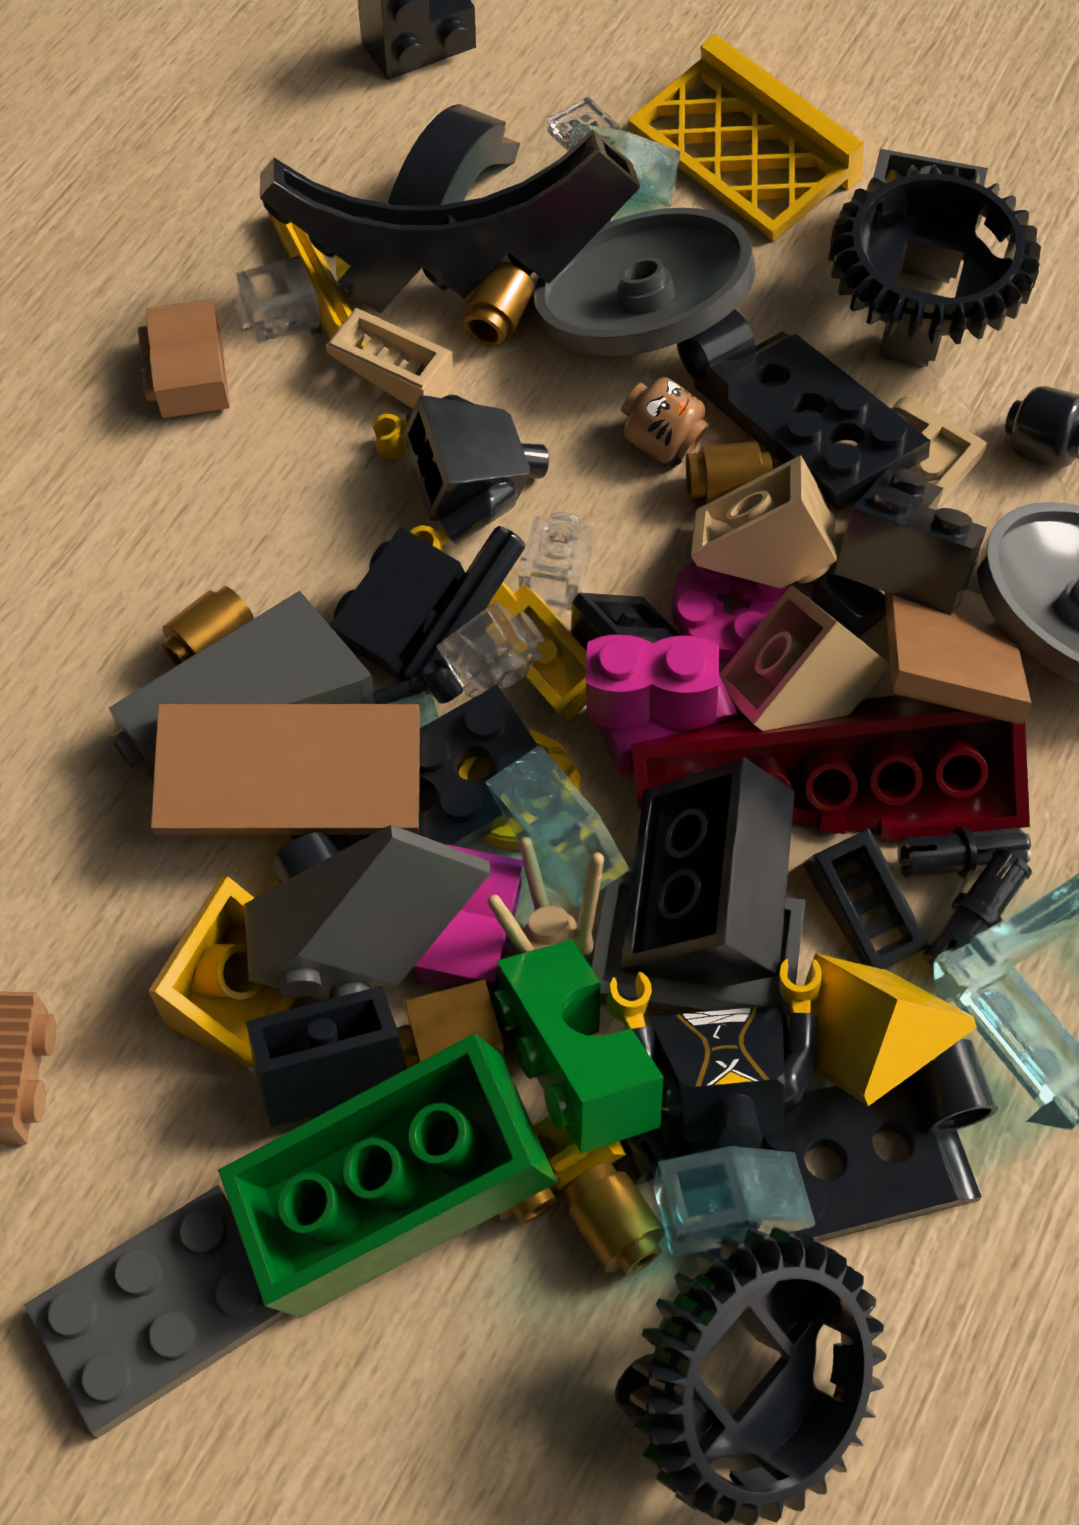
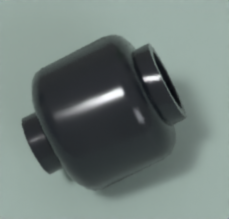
(1045, 427)

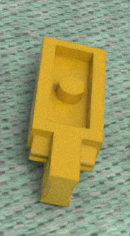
(562, 668)

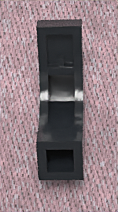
(451, 157)

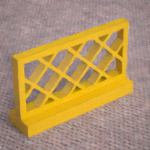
(780, 116)

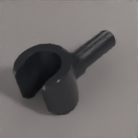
(432, 676)

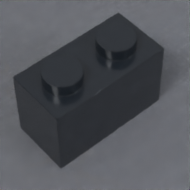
(396, 601)
(323, 1054)

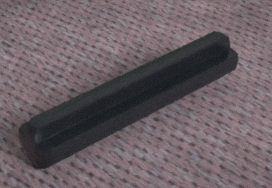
(469, 595)

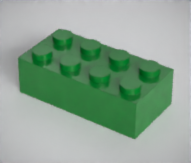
(385, 1177)

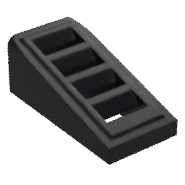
(887, 892)

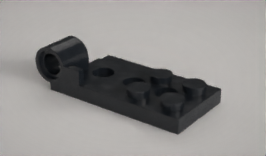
(732, 375)
(463, 808)
(871, 1192)

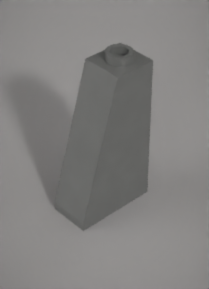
(272, 659)

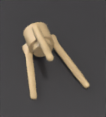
(550, 923)

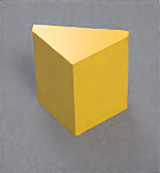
(206, 979)
(878, 1027)

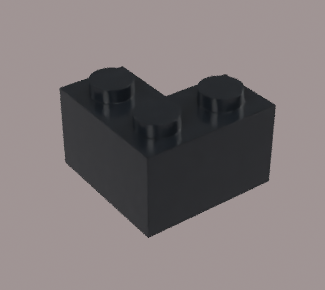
(415, 32)
(909, 545)

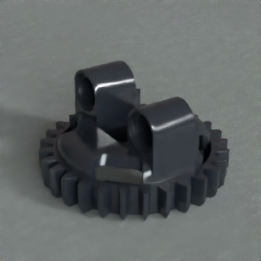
(937, 237)
(783, 1295)

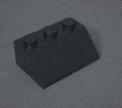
(710, 877)

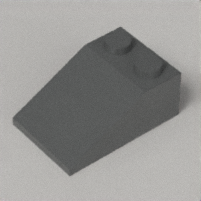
(359, 915)

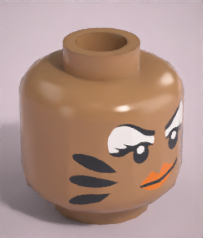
(664, 420)

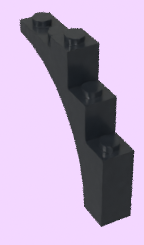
(457, 243)

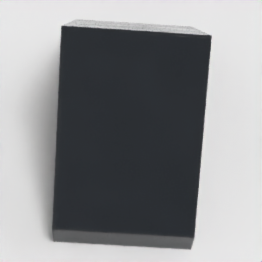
(608, 614)

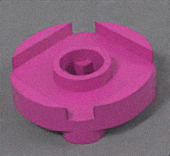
(701, 614)

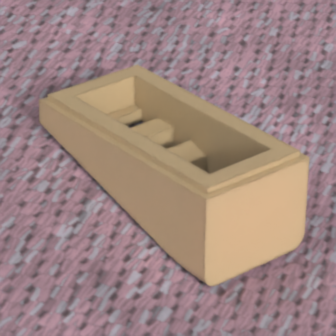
(425, 374)

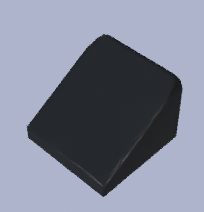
(849, 602)

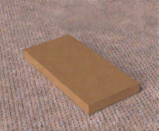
(956, 658)
(286, 769)

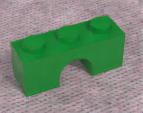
(591, 1084)

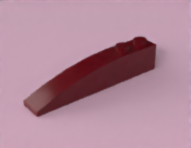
(882, 768)

